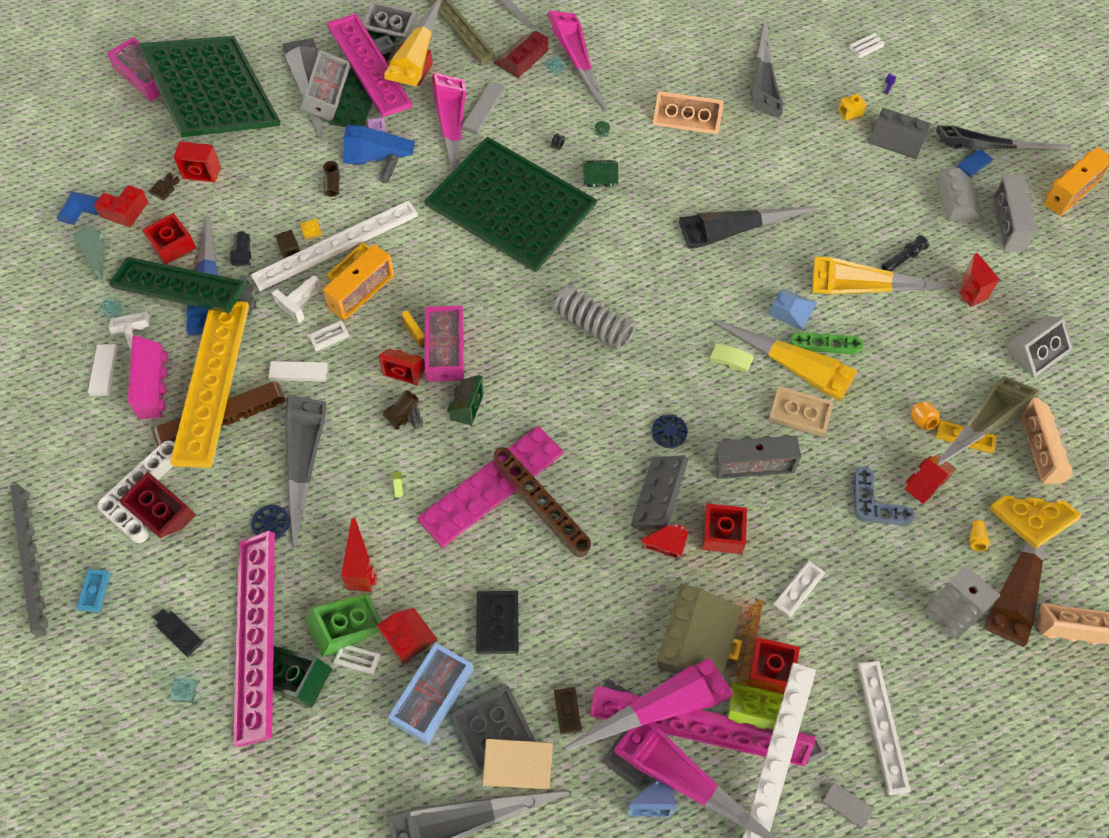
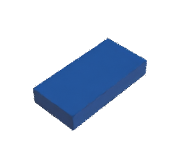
(975, 162)

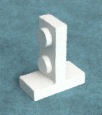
(297, 297)

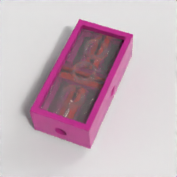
(129, 63)
(444, 343)

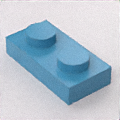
(93, 590)

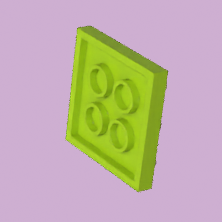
(754, 705)

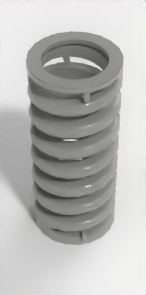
(576, 301)

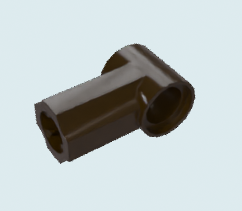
(331, 179)
(398, 413)

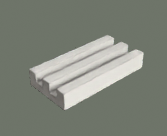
(865, 43)
(329, 338)
(374, 663)

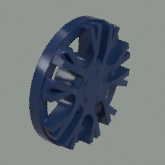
(669, 431)
(271, 522)

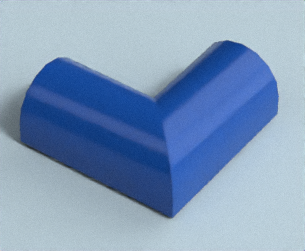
(75, 205)

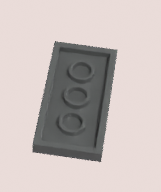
(659, 492)

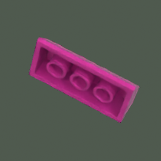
(147, 378)

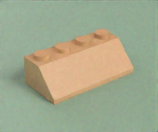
(688, 112)
(1045, 443)
(1073, 623)

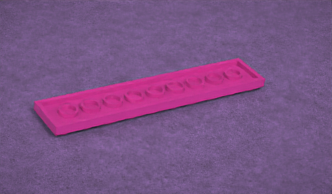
(254, 641)
(704, 727)

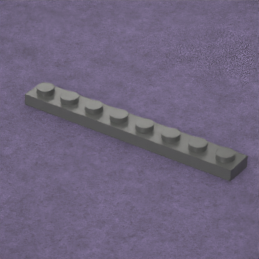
(29, 565)

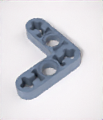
(874, 508)

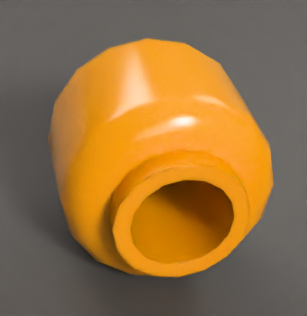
(925, 415)

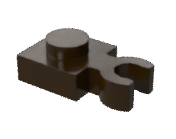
(163, 189)

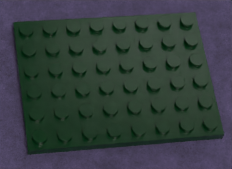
(208, 85)
(511, 203)

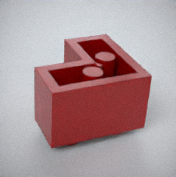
(124, 208)
(929, 478)

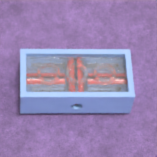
(431, 693)

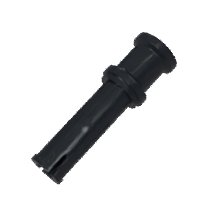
(910, 250)

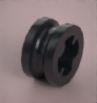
(557, 141)

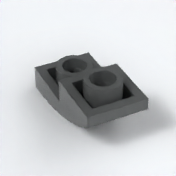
(247, 295)

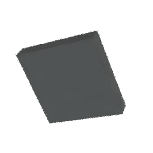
(623, 767)

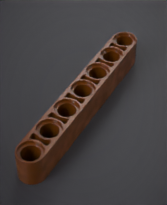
(237, 407)
(545, 510)

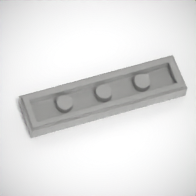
(483, 108)

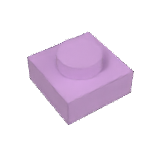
(377, 124)

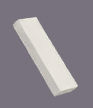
(102, 370)
(298, 371)
(798, 589)

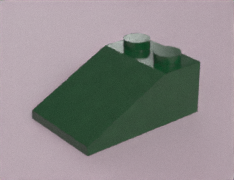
(298, 676)

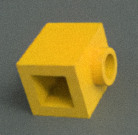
(852, 107)

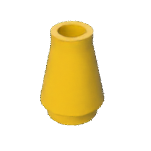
(979, 538)

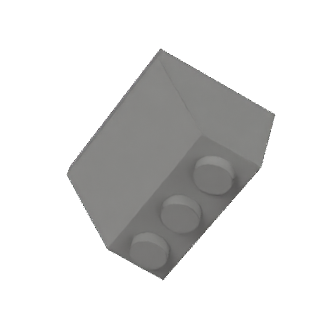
(390, 20)
(958, 196)
(1041, 345)

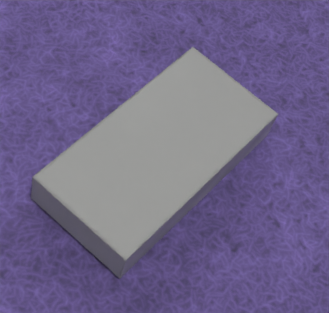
(847, 805)

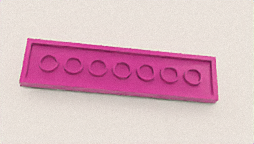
(368, 65)
(486, 489)

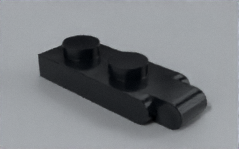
(177, 632)

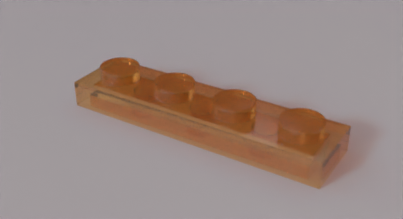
(747, 649)

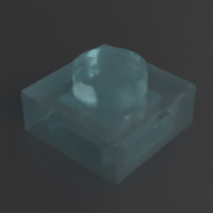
(556, 65)
(111, 308)
(183, 690)

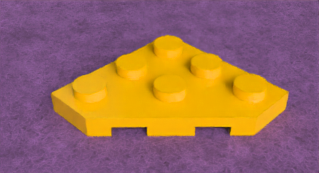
(1035, 518)

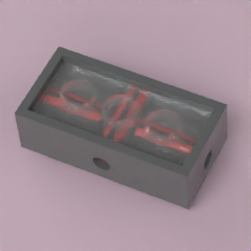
(757, 456)

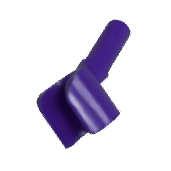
(890, 79)

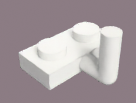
(127, 323)

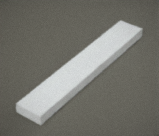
(883, 728)

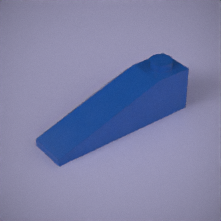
(367, 145)

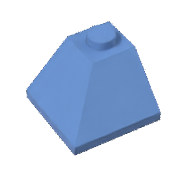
(792, 308)
(654, 801)

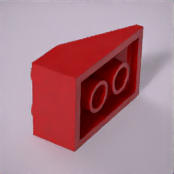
(357, 568)

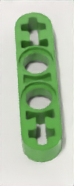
(826, 340)

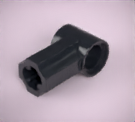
(241, 250)

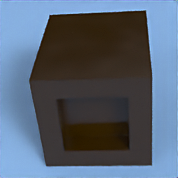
(287, 243)

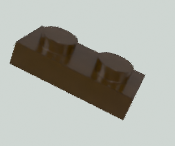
(567, 711)

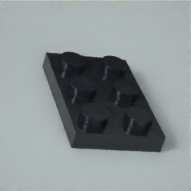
(497, 622)

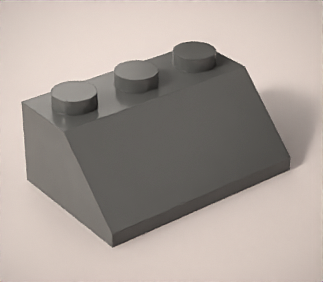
(899, 133)

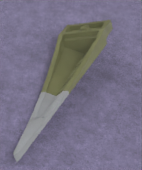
(1001, 404)

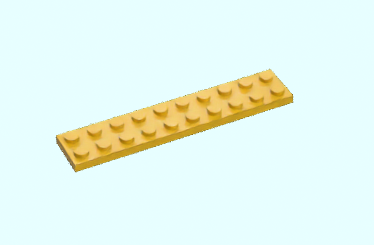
(209, 388)

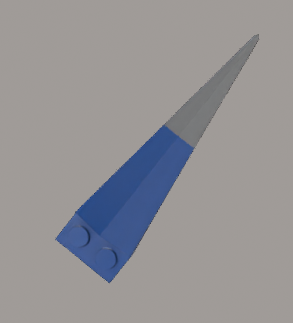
(205, 263)

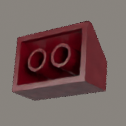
(523, 53)
(157, 506)

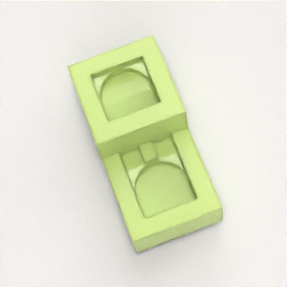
(731, 356)

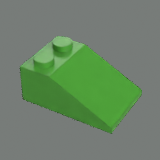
(342, 623)

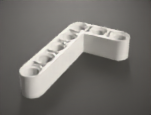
(118, 511)

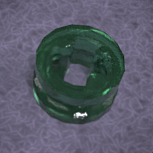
(602, 133)

